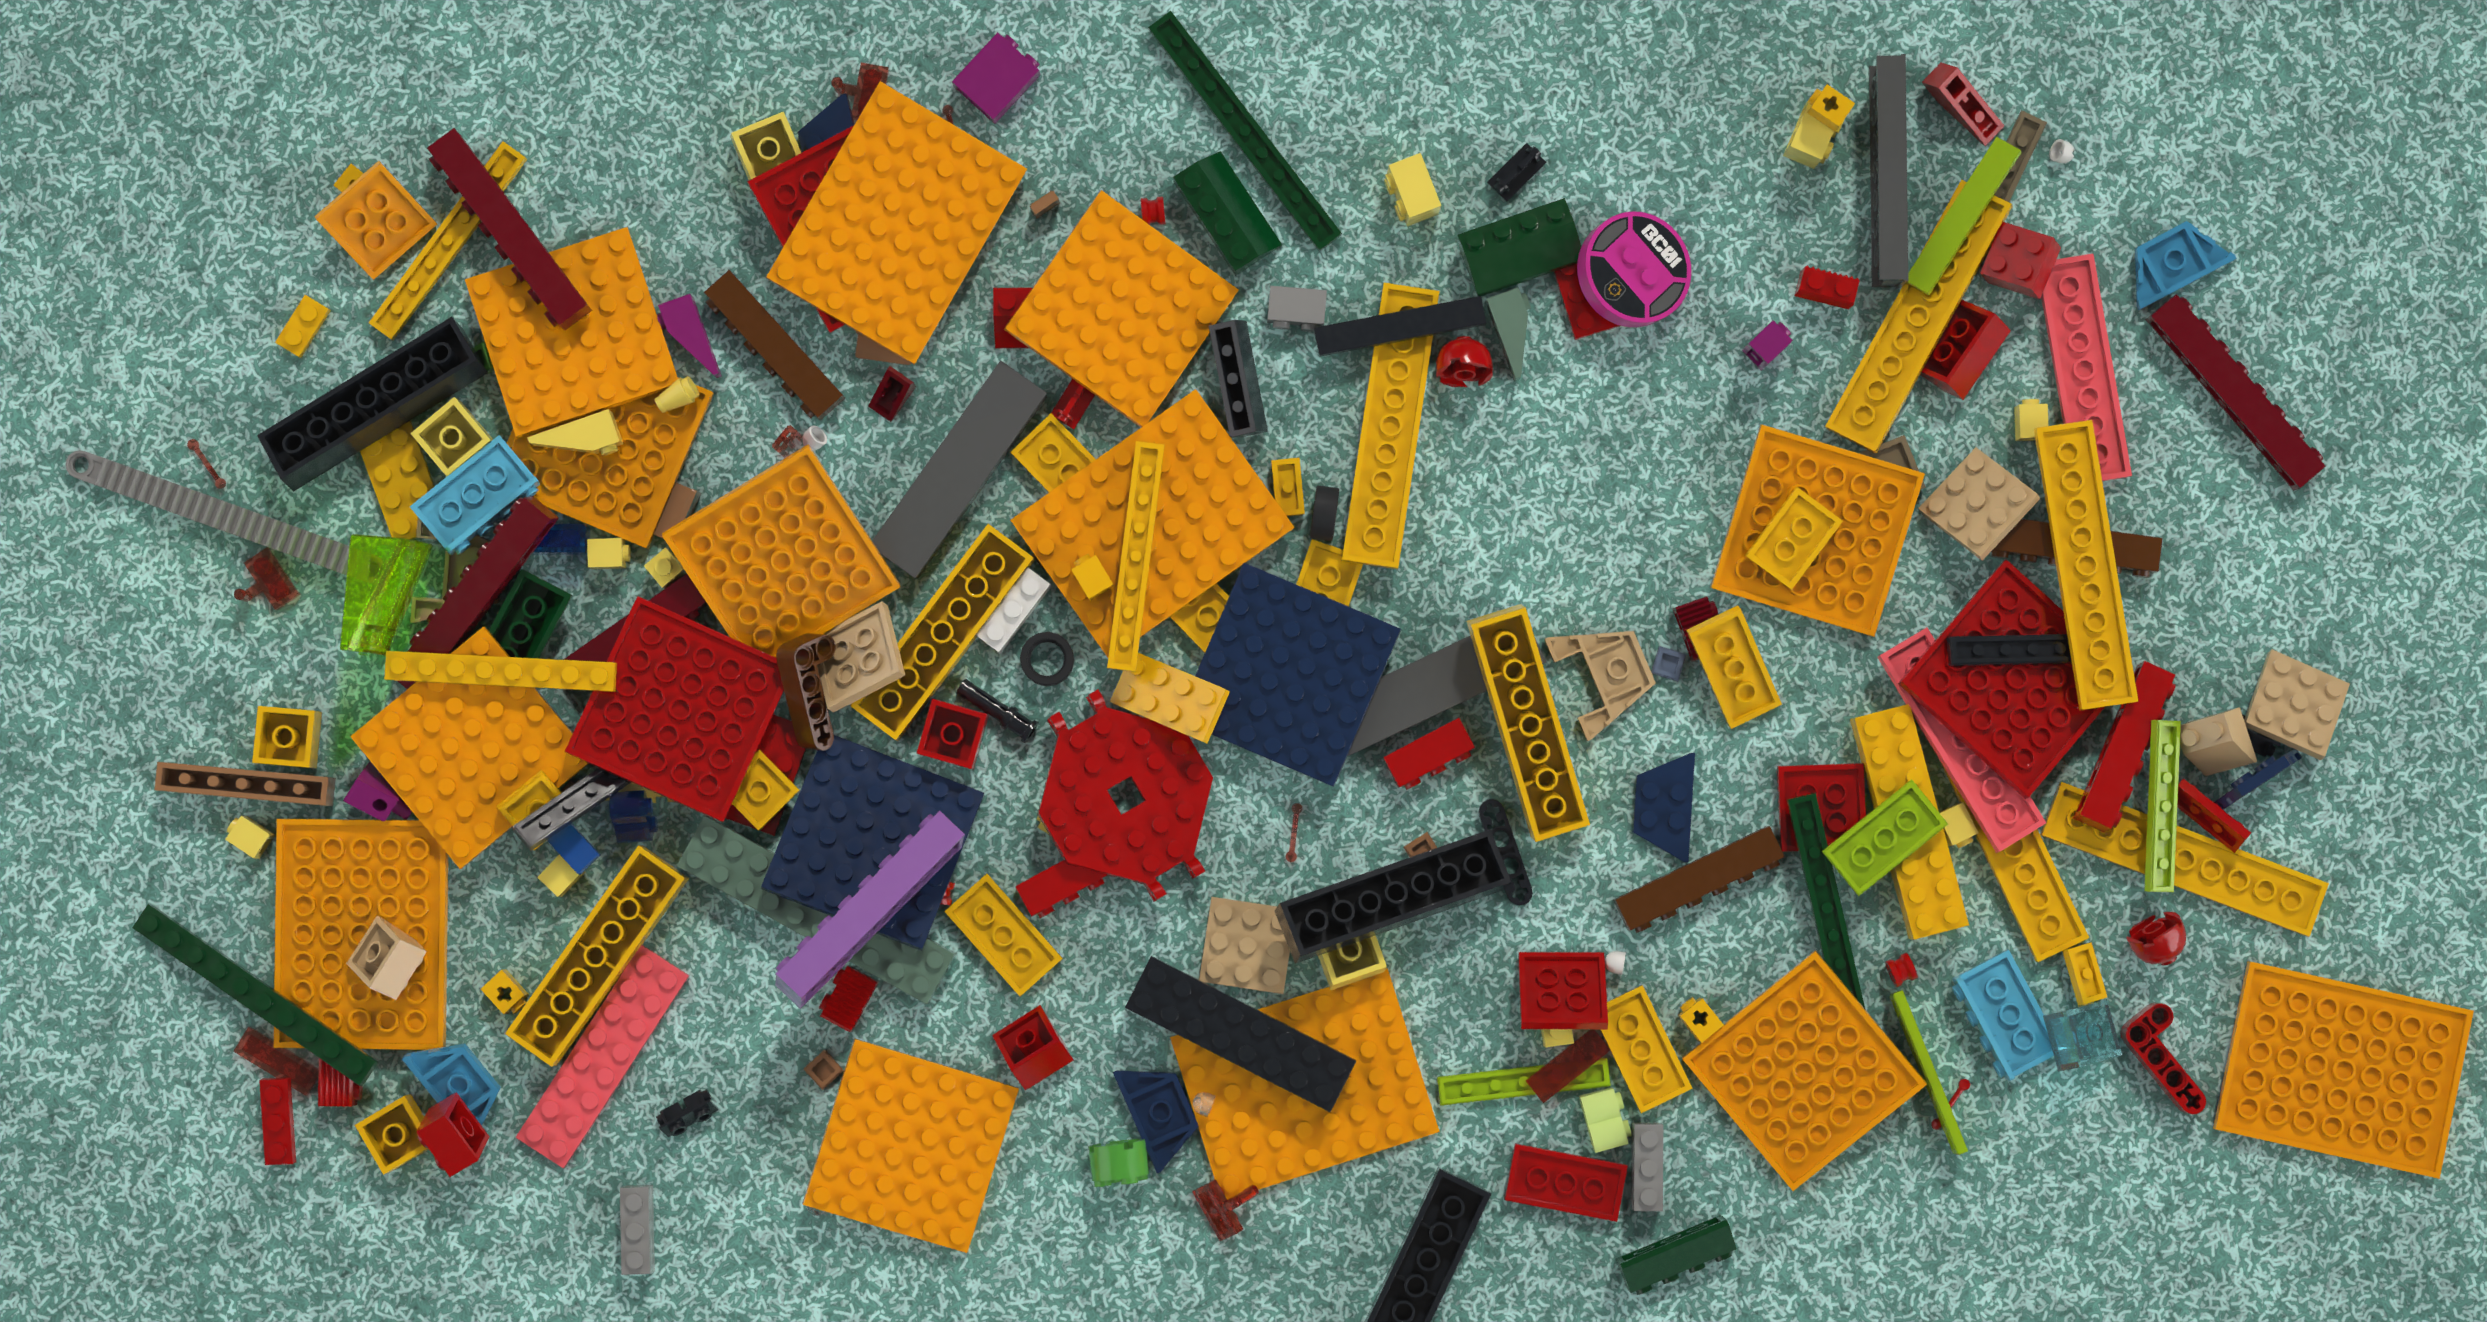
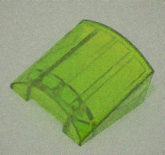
(379, 590)

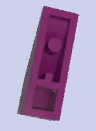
(686, 326)

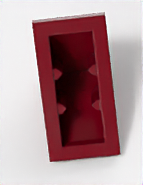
(891, 394)

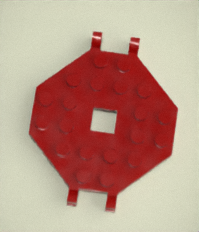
(1086, 819)

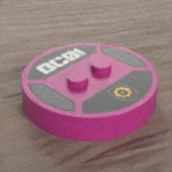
(1634, 269)

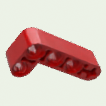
(2166, 1062)

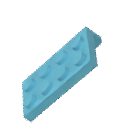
(475, 496)
(2005, 1014)

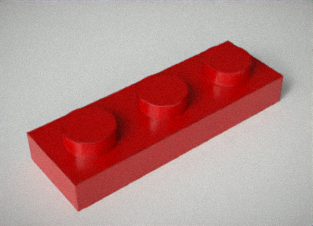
(2211, 816)
(277, 1121)

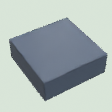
(1668, 663)

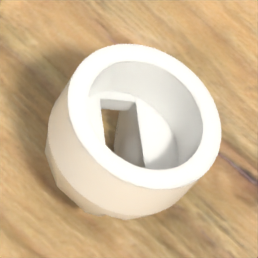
(2064, 147)
(814, 437)
(1615, 962)

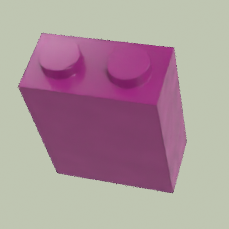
(997, 77)

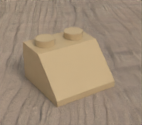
(2217, 742)
(386, 958)

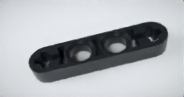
(1510, 850)

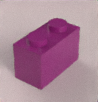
(1768, 344)

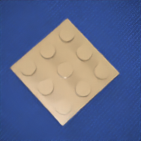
(1979, 503)
(863, 658)
(2296, 704)
(1244, 947)

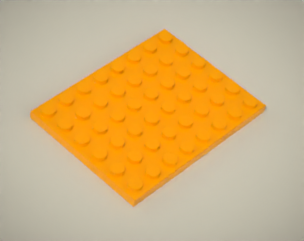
(896, 223)
(1206, 525)
(328, 893)
(2343, 1069)
(1271, 1135)

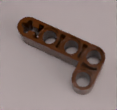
(803, 688)

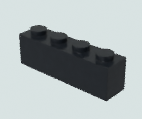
(1238, 378)

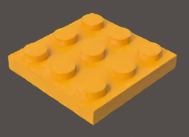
(375, 220)

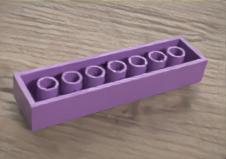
(869, 909)

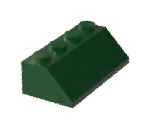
(1226, 212)
(1520, 247)
(529, 616)
(1675, 1254)

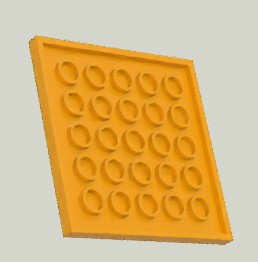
(1121, 309)
(593, 365)
(626, 488)
(781, 555)
(1857, 564)
(466, 750)
(1804, 1070)
(910, 1145)

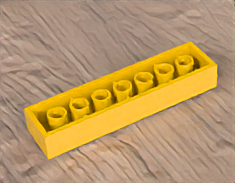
(946, 629)
(1528, 722)
(1926, 878)
(597, 955)

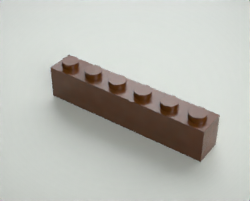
(774, 345)
(2033, 541)
(1699, 878)

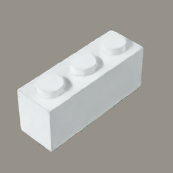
(1014, 610)

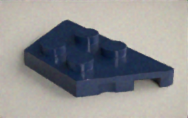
(827, 123)
(2264, 772)
(1665, 806)
(1158, 1112)

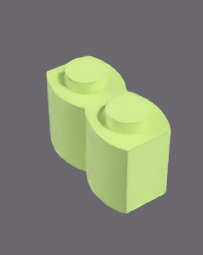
(1604, 1119)

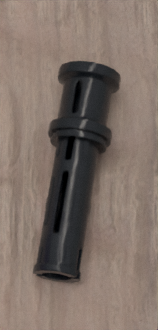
(1008, 717)

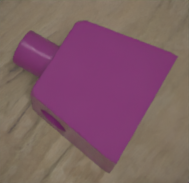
(375, 795)

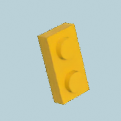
(302, 326)
(1288, 486)
(2084, 973)

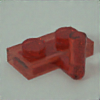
(868, 79)
(270, 580)
(1220, 1210)

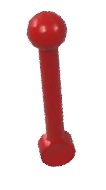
(1963, 1084)

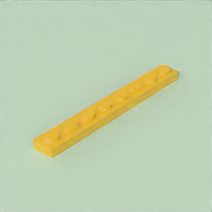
(440, 250)
(1135, 556)
(500, 671)

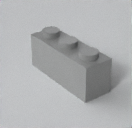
(1647, 1167)
(637, 1229)

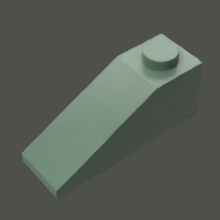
(1510, 320)

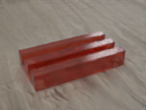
(788, 442)

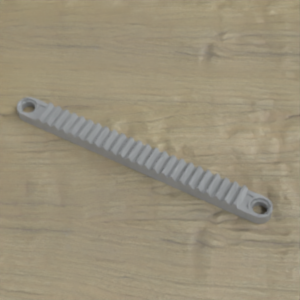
(211, 511)

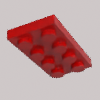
(783, 750)
(1565, 1182)

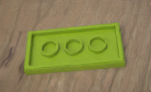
(1884, 837)

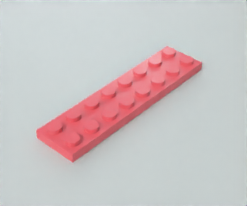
(2084, 359)
(1993, 802)
(602, 1056)

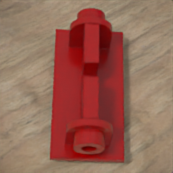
(1072, 404)

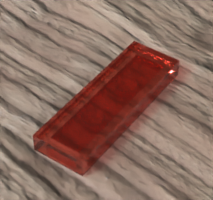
(277, 1061)
(1567, 1065)

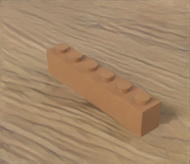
(245, 784)

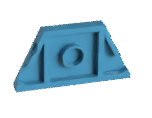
(2175, 261)
(452, 1071)

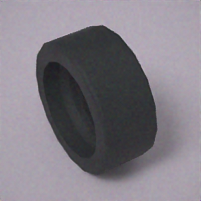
(1324, 513)
(1026, 653)

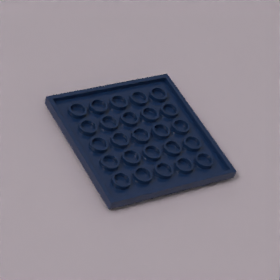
(1294, 672)
(851, 818)

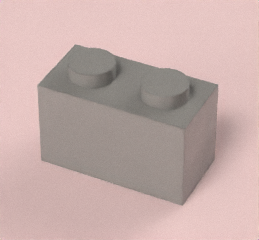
(1296, 307)

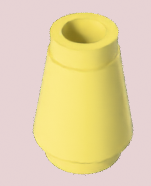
(677, 395)

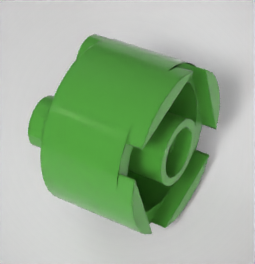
(1118, 1162)

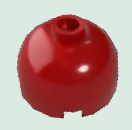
(1464, 361)
(2158, 940)

